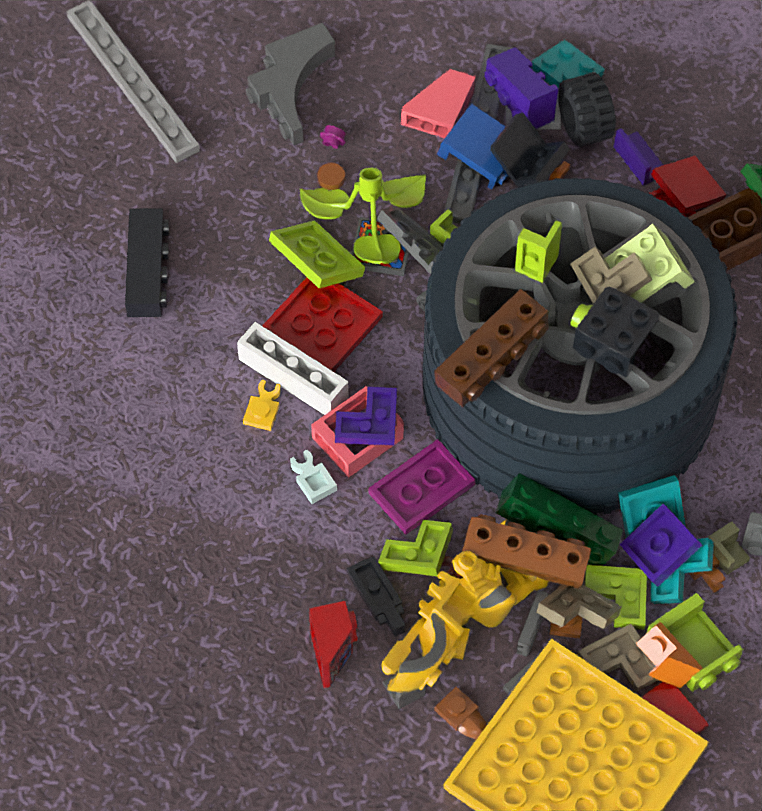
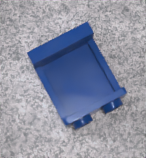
(471, 143)

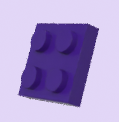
(660, 545)

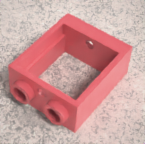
(325, 437)

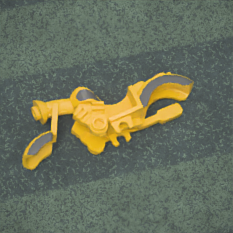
(455, 599)

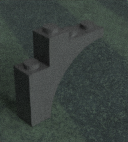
(287, 67)

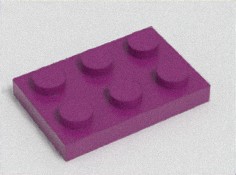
(421, 486)

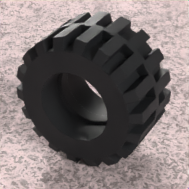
(586, 109)

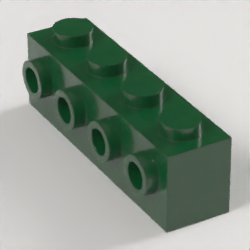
(544, 510)

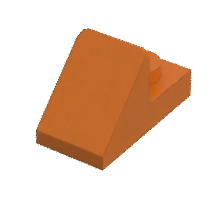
(672, 660)

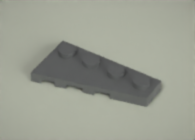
(411, 235)

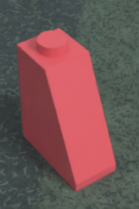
(440, 104)

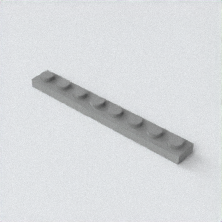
(133, 81)

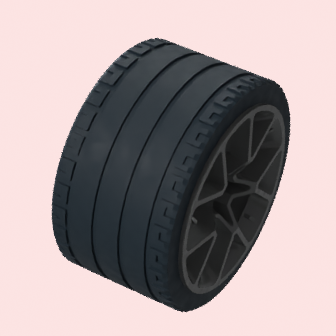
(577, 445)

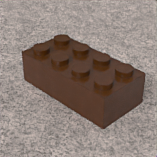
(733, 227)

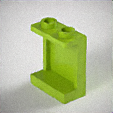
(702, 640)

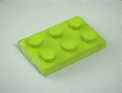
(316, 254)

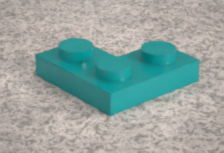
(673, 587)

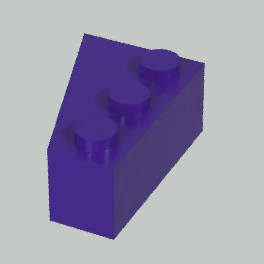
(521, 87)

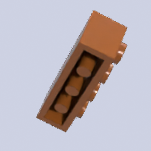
(527, 552)

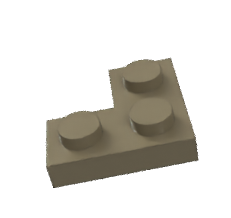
(597, 275)
(569, 602)
(621, 651)

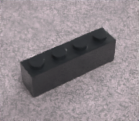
(145, 262)

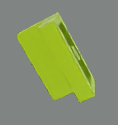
(537, 253)

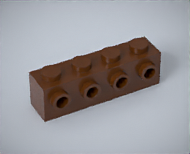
(492, 348)

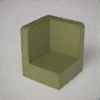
(728, 549)

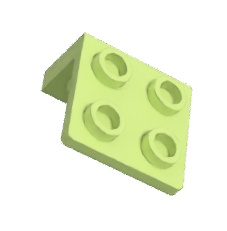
(658, 258)

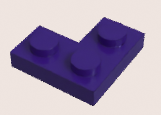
(373, 426)

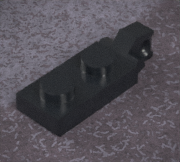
(378, 594)

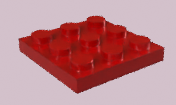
(324, 322)

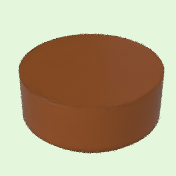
(331, 176)

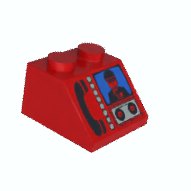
(332, 637)

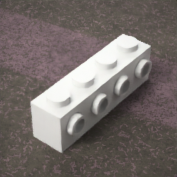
(292, 369)

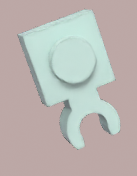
(313, 481)

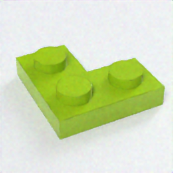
(423, 555)
(624, 586)

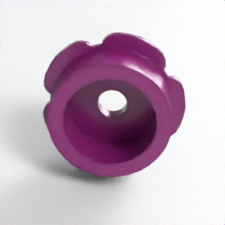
(333, 136)

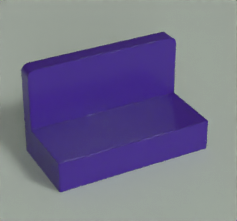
(636, 155)

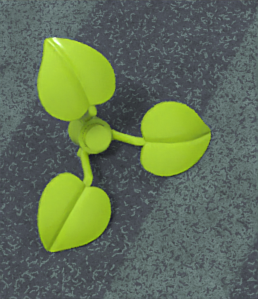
(401, 192)

